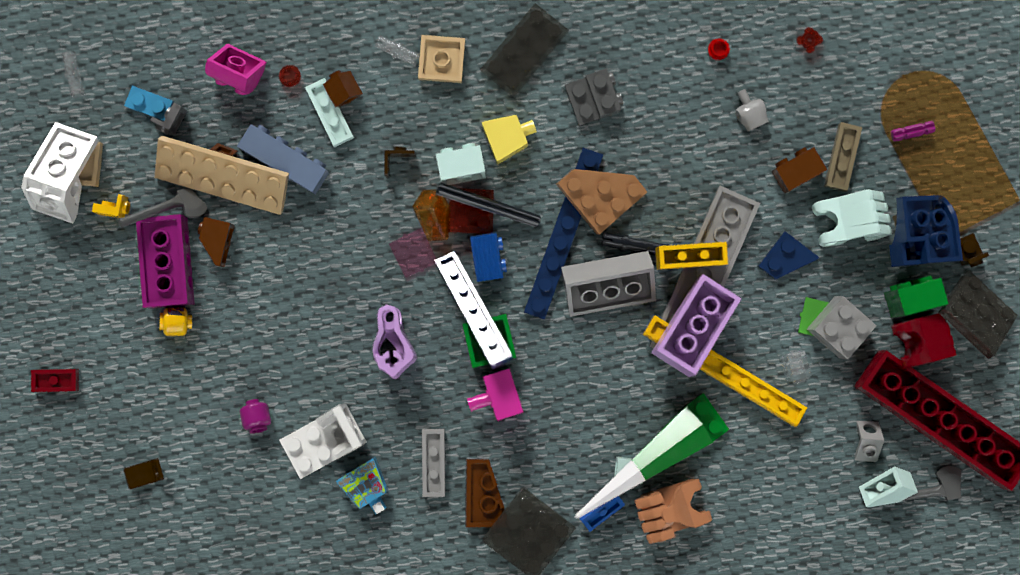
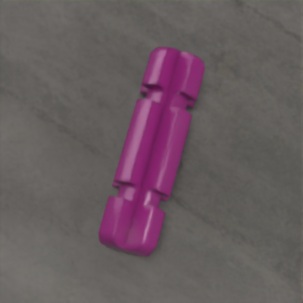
(913, 131)

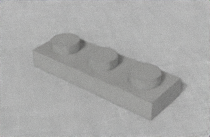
(433, 462)

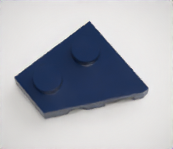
(786, 257)

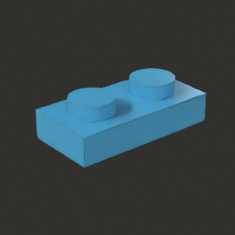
(148, 103)

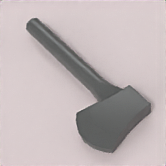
(185, 198)
(950, 485)

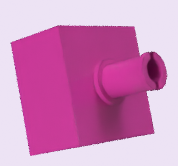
(499, 394)

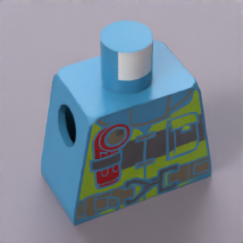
(365, 486)

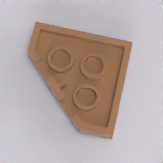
(601, 195)

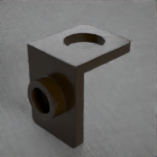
(396, 152)
(143, 473)

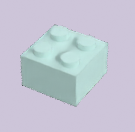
(461, 164)

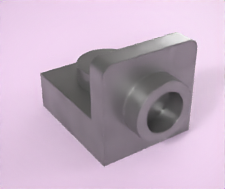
(173, 119)

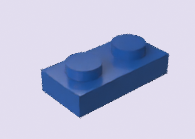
(601, 513)

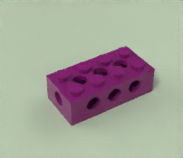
(151, 259)

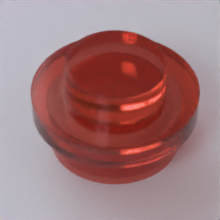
(289, 76)

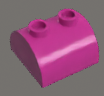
(235, 68)

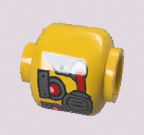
(175, 321)

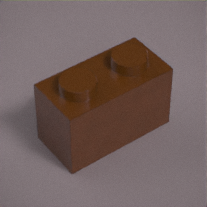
(798, 170)

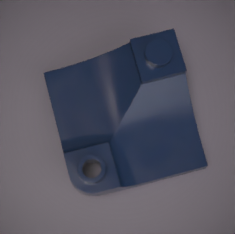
(925, 232)

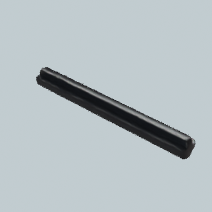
(488, 204)

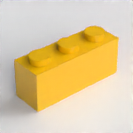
(691, 255)

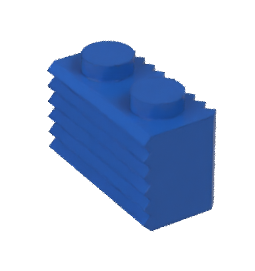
(487, 256)

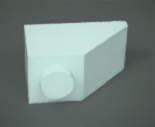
(888, 488)

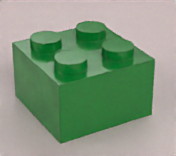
(915, 296)
(476, 354)

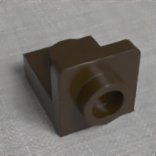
(971, 251)

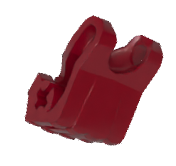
(925, 340)

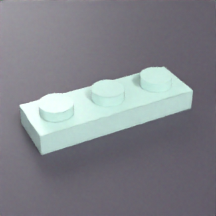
(329, 115)

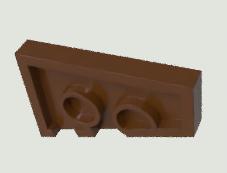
(482, 496)

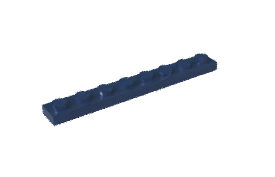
(558, 246)

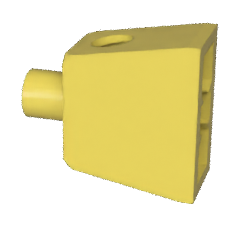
(507, 136)

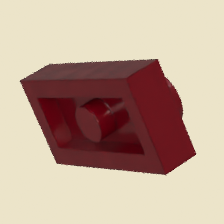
(55, 380)

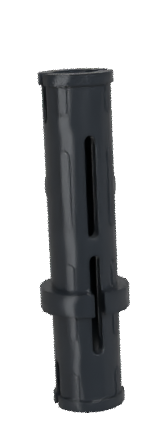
(631, 244)

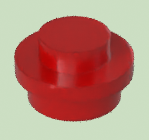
(718, 49)

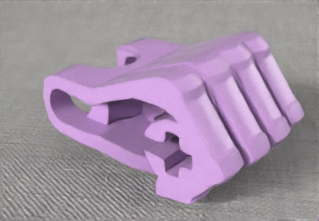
(395, 334)

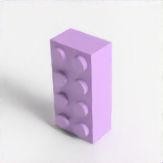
(696, 325)

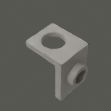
(870, 443)

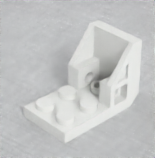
(53, 175)
(323, 440)

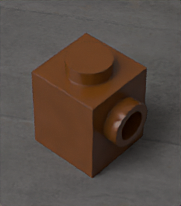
(342, 88)

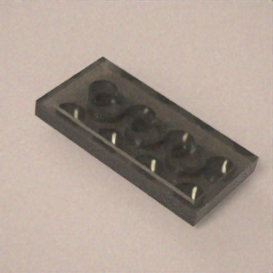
(524, 50)

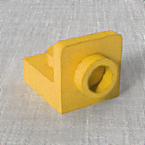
(109, 209)

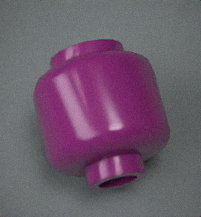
(255, 416)

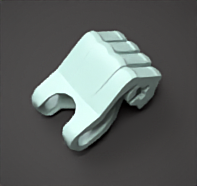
(855, 217)

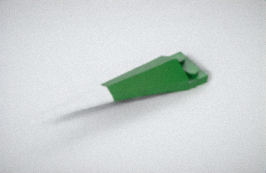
(682, 436)

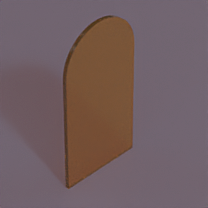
(955, 157)

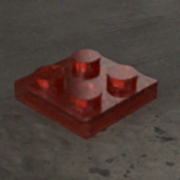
(469, 219)

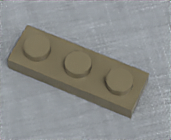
(843, 157)

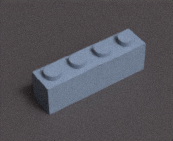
(279, 156)

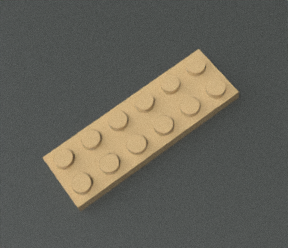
(221, 175)

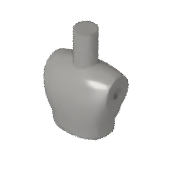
(751, 113)

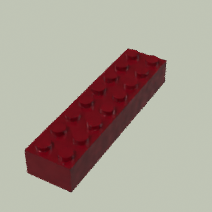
(942, 419)

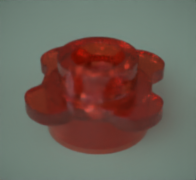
(815, 39)

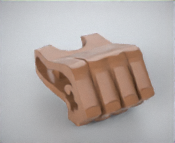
(670, 510)

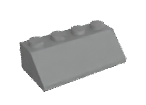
(609, 283)

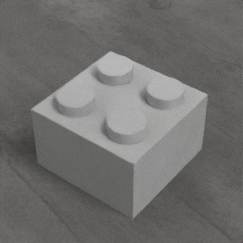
(841, 327)

